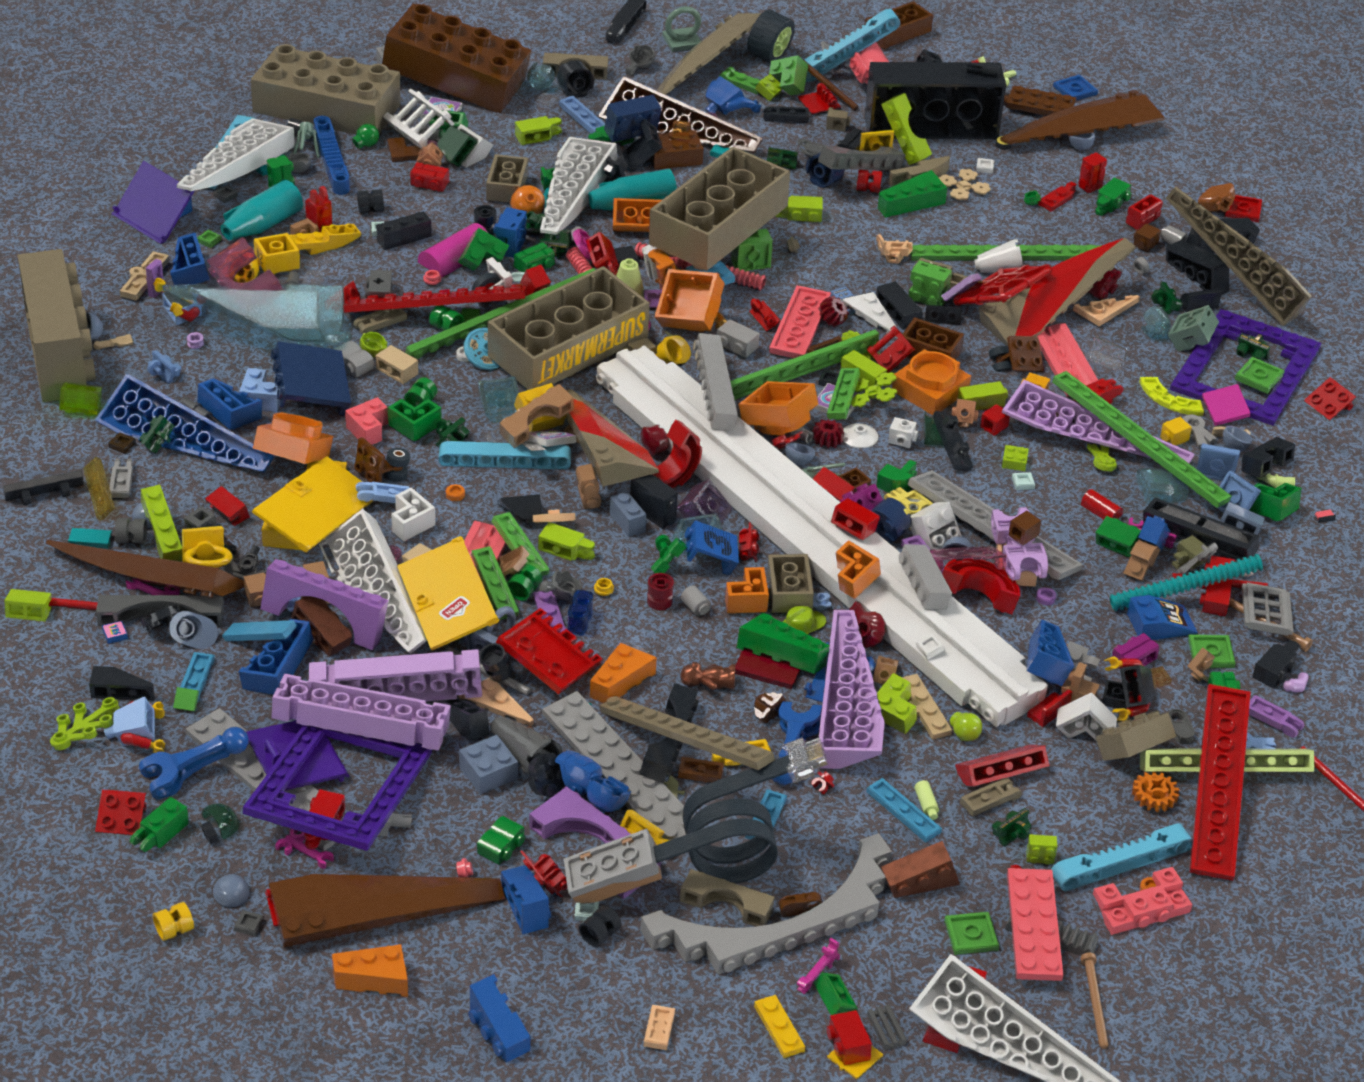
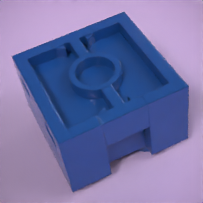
(511, 230)

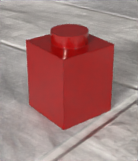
(994, 420)

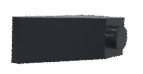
(119, 684)
(468, 718)

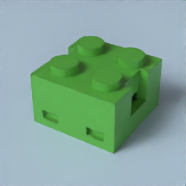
(754, 252)
(929, 283)

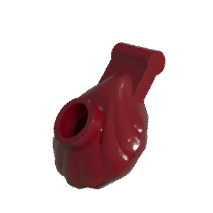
(870, 625)

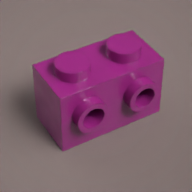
(865, 496)

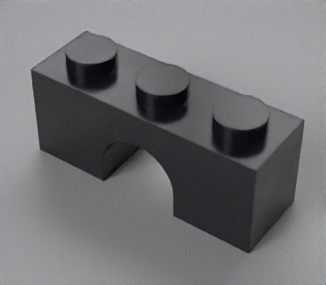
(1260, 459)

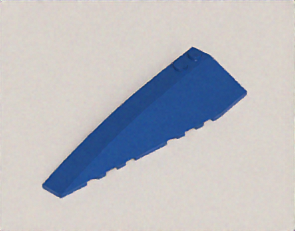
(136, 404)

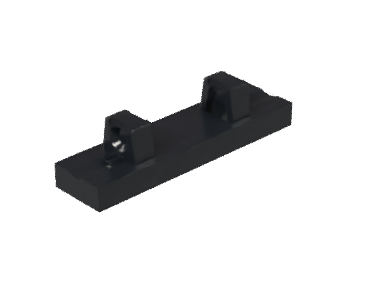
(953, 443)
(43, 485)

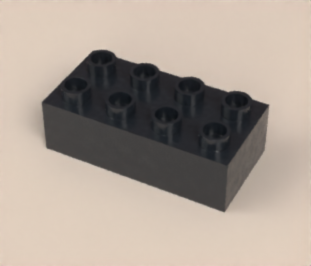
(939, 98)

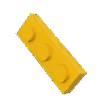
(779, 1026)

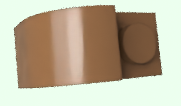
(1141, 558)
(1077, 684)

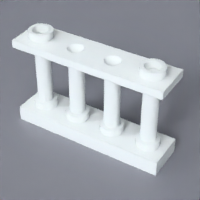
(413, 133)

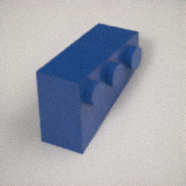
(188, 262)

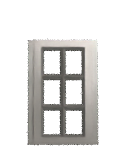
(1250, 612)

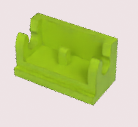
(27, 605)

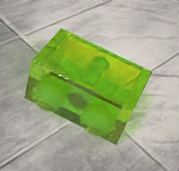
(80, 399)

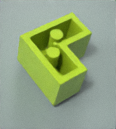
(894, 704)

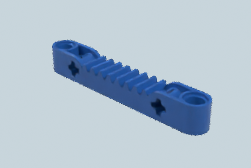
(331, 155)

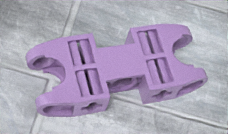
(1018, 557)

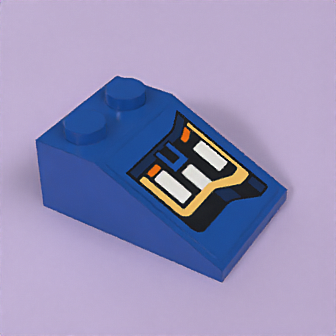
(1159, 618)

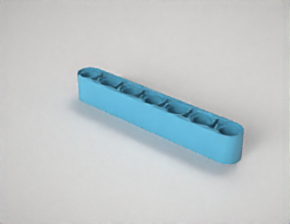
(503, 454)

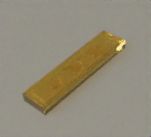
(98, 488)

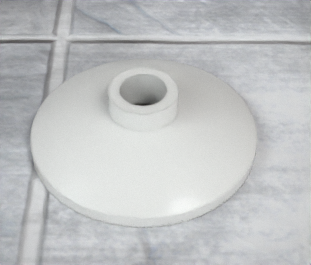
(860, 435)

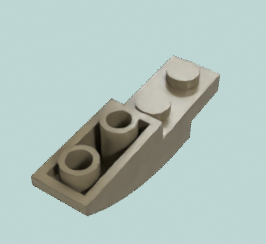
(937, 165)

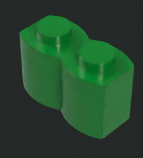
(501, 840)

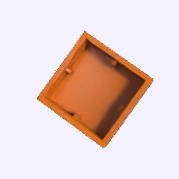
(689, 300)
(931, 381)
(779, 407)
(293, 438)

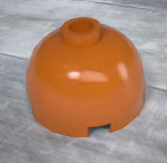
(528, 199)

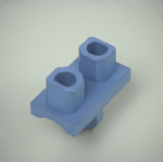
(162, 366)

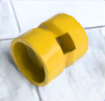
(165, 921)

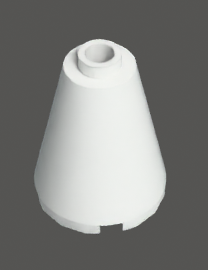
(1002, 256)

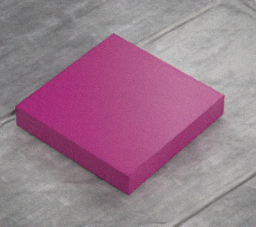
(1226, 405)

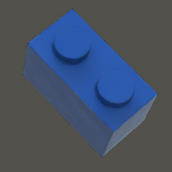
(1155, 532)

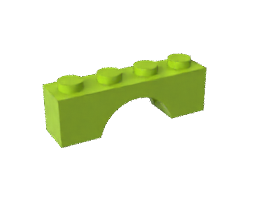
(897, 112)
(162, 523)

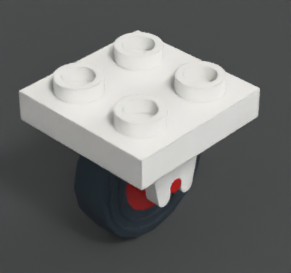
(496, 276)

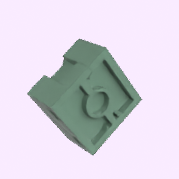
(1193, 328)

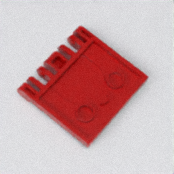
(547, 652)

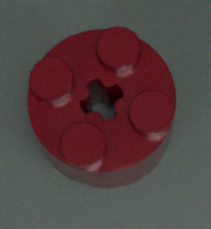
(1106, 284)

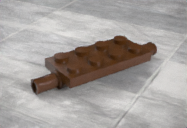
(1037, 101)

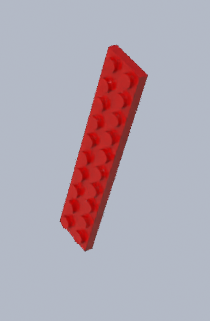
(428, 298)
(1220, 782)

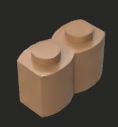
(588, 486)

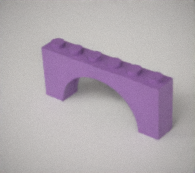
(363, 610)
(572, 813)

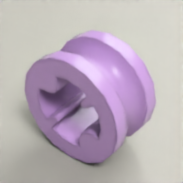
(195, 340)

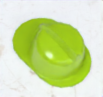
(805, 619)

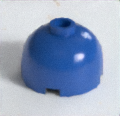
(607, 794)

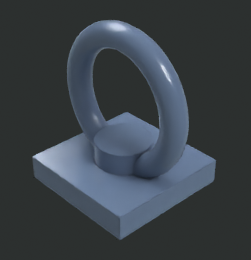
(481, 637)

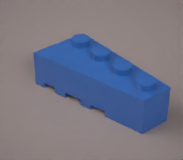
(1049, 654)
(277, 659)

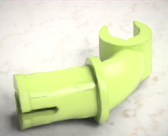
(1276, 480)

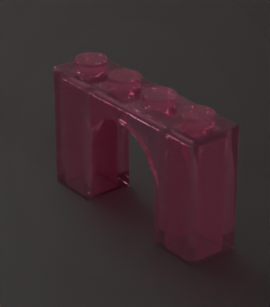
(231, 260)

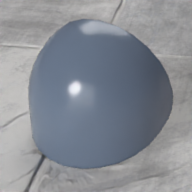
(957, 541)

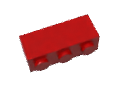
(1216, 596)

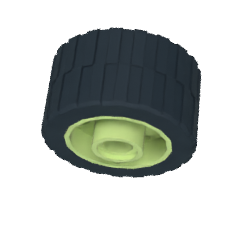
(770, 36)

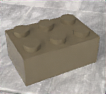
(505, 177)
(789, 582)
(1135, 735)

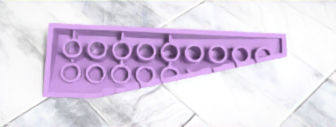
(1039, 408)
(850, 709)

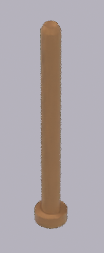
(1304, 643)
(1089, 960)

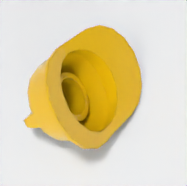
(674, 350)

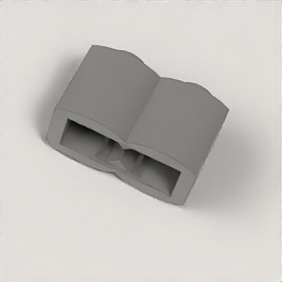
(355, 359)

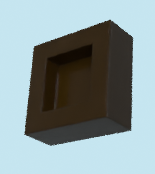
(122, 443)

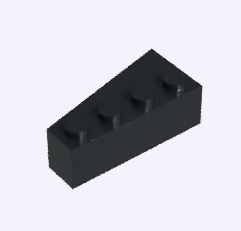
(1243, 226)
(1199, 265)

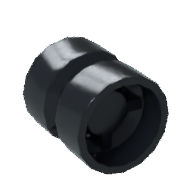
(370, 201)
(485, 216)
(495, 662)
(600, 926)

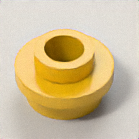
(603, 587)

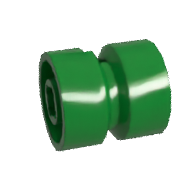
(445, 318)
(421, 391)
(525, 582)

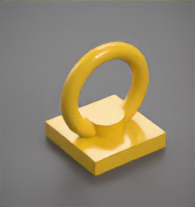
(205, 547)

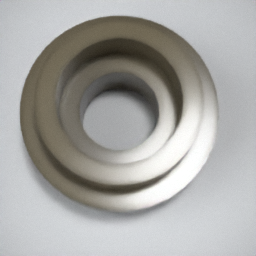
(793, 245)

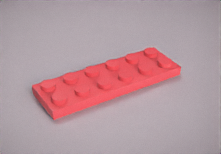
(799, 323)
(1034, 924)

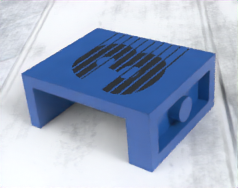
(714, 543)

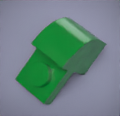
(892, 478)

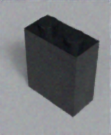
(655, 499)

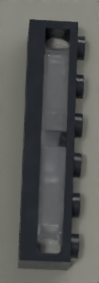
(1184, 523)

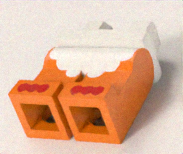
(657, 264)

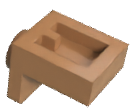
(304, 226)
(1200, 663)
(884, 669)

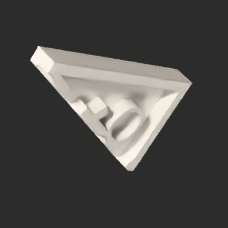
(870, 309)

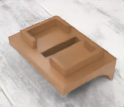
(513, 561)

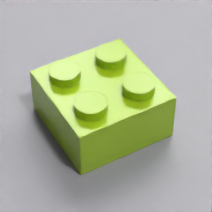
(769, 87)
(1015, 458)
(1041, 849)

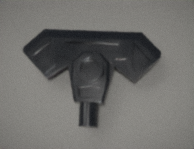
(246, 566)

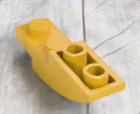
(328, 239)

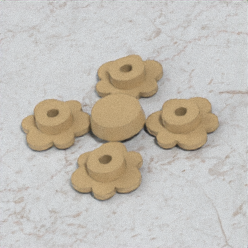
(963, 187)

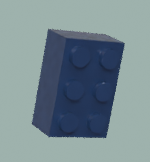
(625, 116)

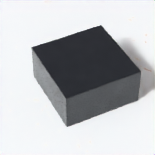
(625, 253)
(1114, 695)

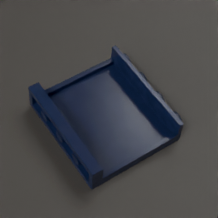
(310, 375)

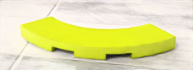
(1160, 395)

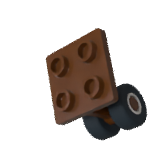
(1022, 352)
(372, 462)

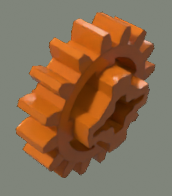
(1155, 791)

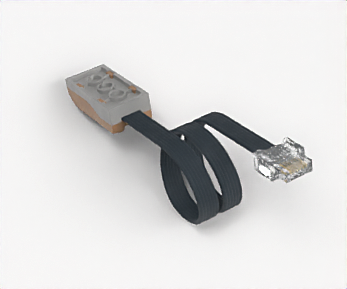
(634, 858)

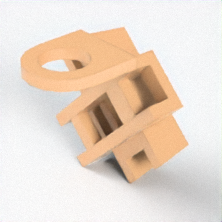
(894, 249)

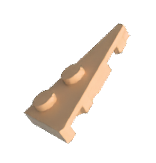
(1104, 310)
(500, 702)

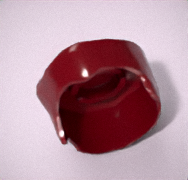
(654, 439)

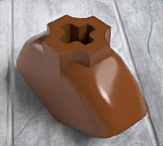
(1218, 197)

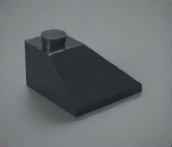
(522, 506)

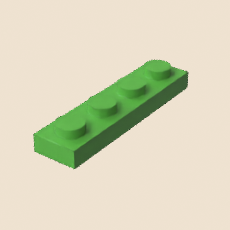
(843, 393)
(515, 537)
(493, 579)

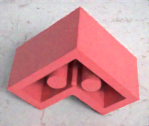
(367, 420)

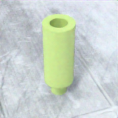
(927, 799)

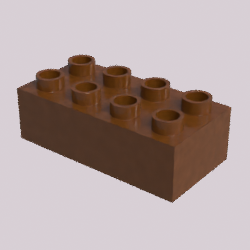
(456, 57)

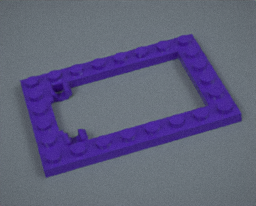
(1230, 325)
(355, 830)

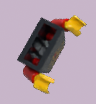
(1137, 686)

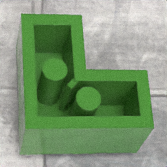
(790, 73)

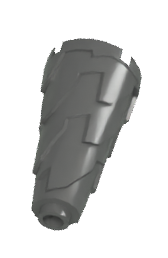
(523, 741)

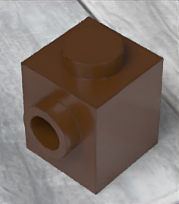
(1146, 237)
(1024, 527)

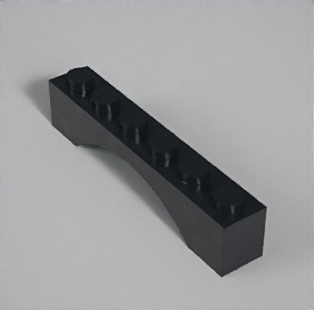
(661, 754)

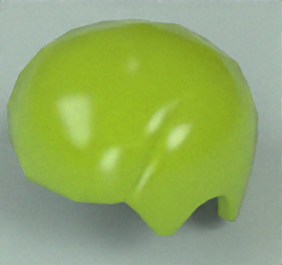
(373, 343)

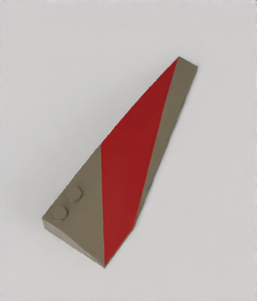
(1040, 305)
(607, 446)

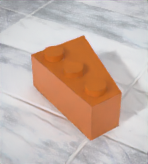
(621, 672)
(372, 970)

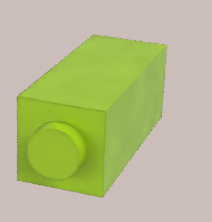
(867, 367)
(984, 395)

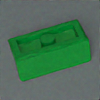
(834, 993)

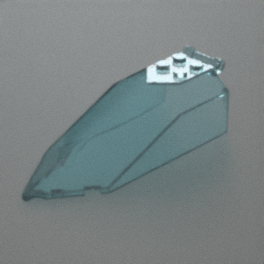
(294, 314)

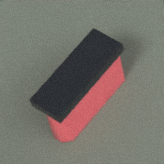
(1324, 516)

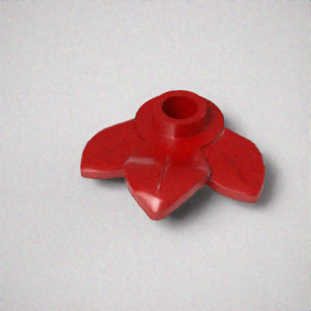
(782, 440)

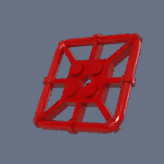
(1001, 283)

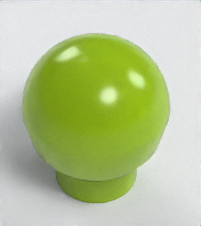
(966, 726)

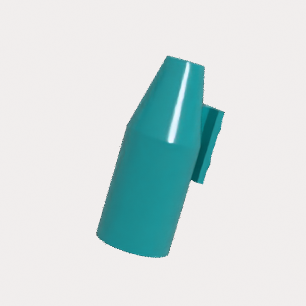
(649, 185)
(262, 211)

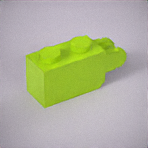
(537, 129)
(803, 209)
(565, 543)

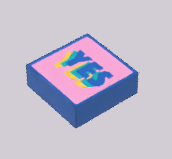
(114, 632)

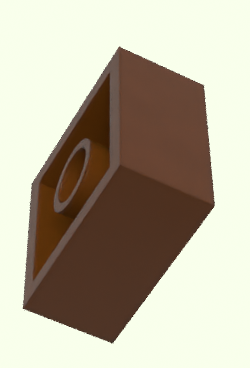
(855, 478)

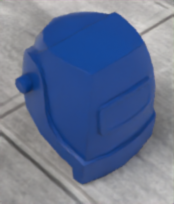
(577, 770)

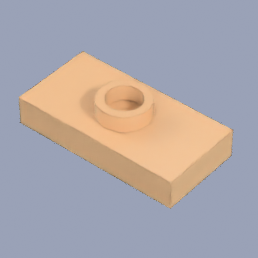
(554, 516)
(659, 1027)

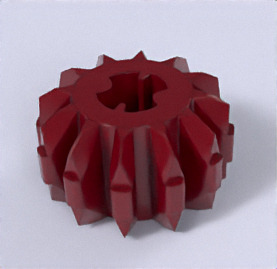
(833, 311)
(828, 433)

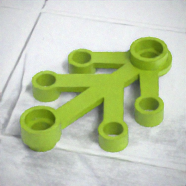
(62, 739)

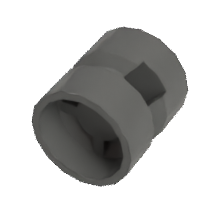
(131, 530)

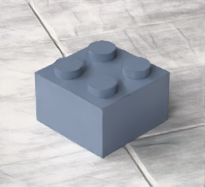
(488, 764)

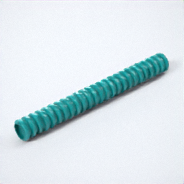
(1190, 581)

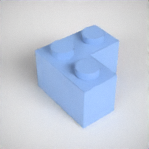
(256, 386)

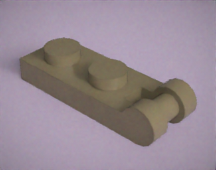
(379, 320)
(990, 796)

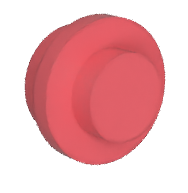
(432, 277)
(464, 868)

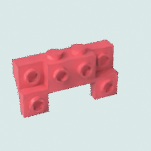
(1144, 906)

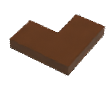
(400, 152)

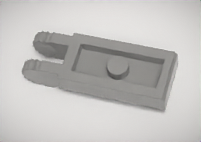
(121, 479)

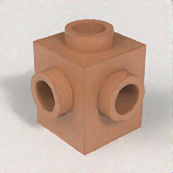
(430, 155)
(965, 406)

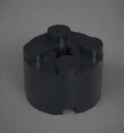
(575, 78)

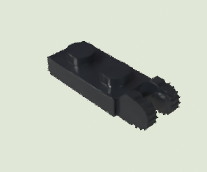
(785, 113)

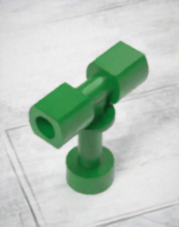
(667, 552)

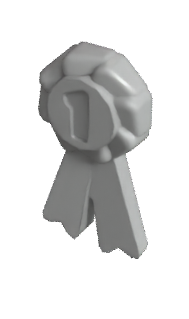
(1200, 433)
(1203, 555)

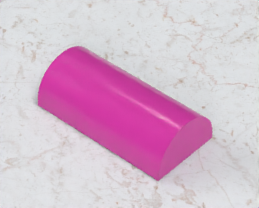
(446, 254)

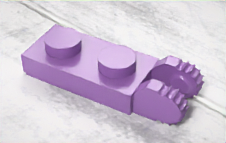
(1275, 716)

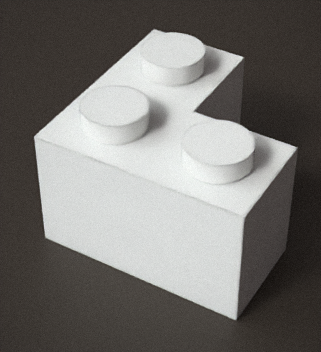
(412, 515)
(1085, 715)

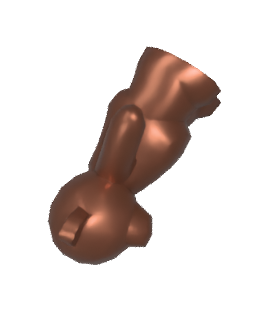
(712, 676)

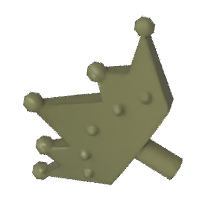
(672, 785)

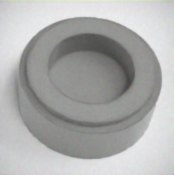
(1141, 265)

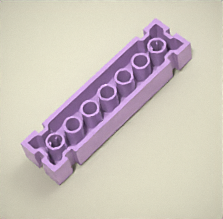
(412, 676)
(361, 712)

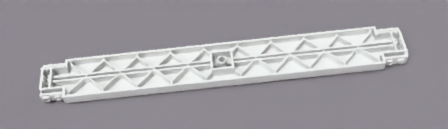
(797, 517)

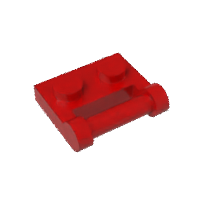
(894, 353)

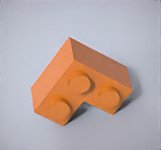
(857, 569)
(749, 595)

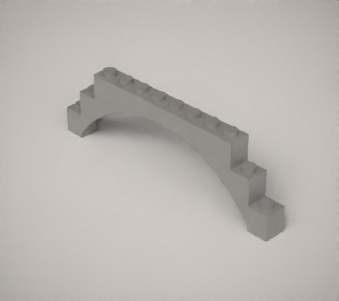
(740, 946)

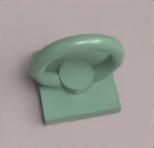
(682, 38)

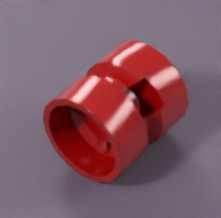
(863, 178)

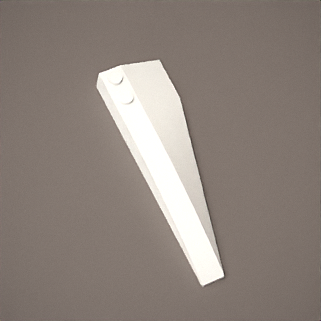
(240, 153)
(575, 174)
(370, 565)
(989, 1022)

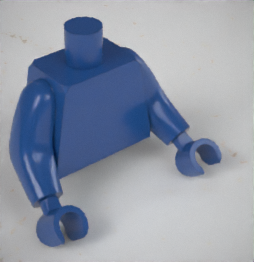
(727, 98)

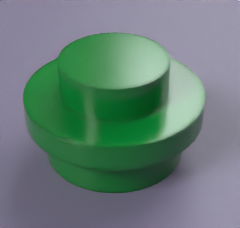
(1032, 198)

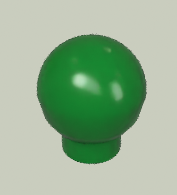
(366, 136)

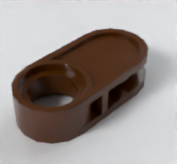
(797, 903)

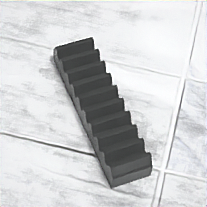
(1072, 939)

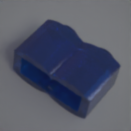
(580, 612)

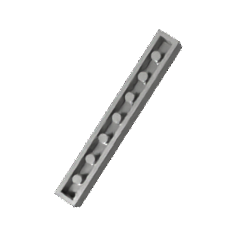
(715, 382)

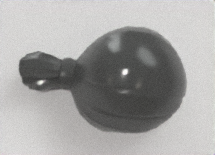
(641, 57)
(562, 585)

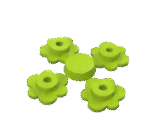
(874, 391)

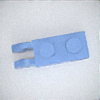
(378, 491)

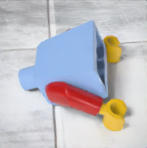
(177, 307)
(136, 724)

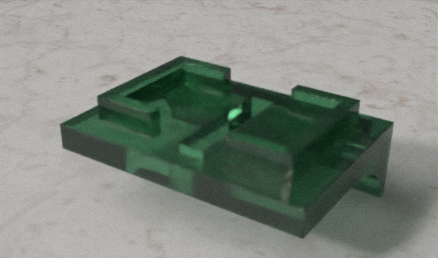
(930, 432)

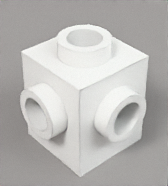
(902, 432)

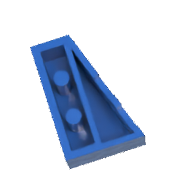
(227, 405)
(526, 899)
(496, 1020)

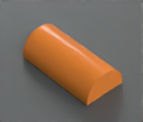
(632, 214)

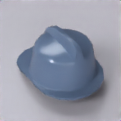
(193, 630)

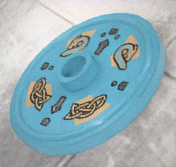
(477, 349)

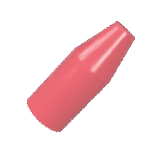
(861, 61)

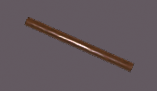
(832, 87)

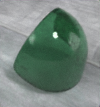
(225, 818)

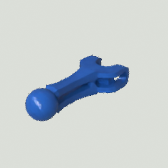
(797, 726)
(179, 766)

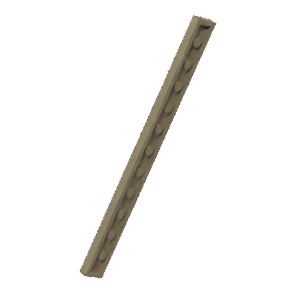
(687, 733)

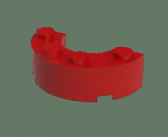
(683, 457)
(986, 578)

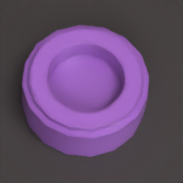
(1046, 596)

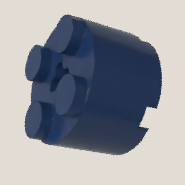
(820, 174)
(892, 519)

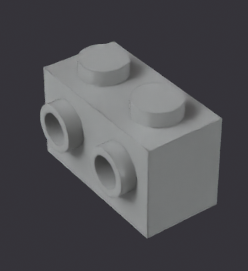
(738, 338)

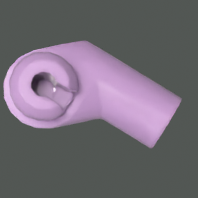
(1296, 685)

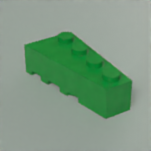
(913, 195)
(783, 643)

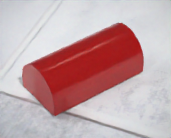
(1100, 505)

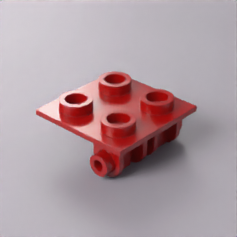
(820, 100)
(1330, 399)
(120, 812)
(547, 873)

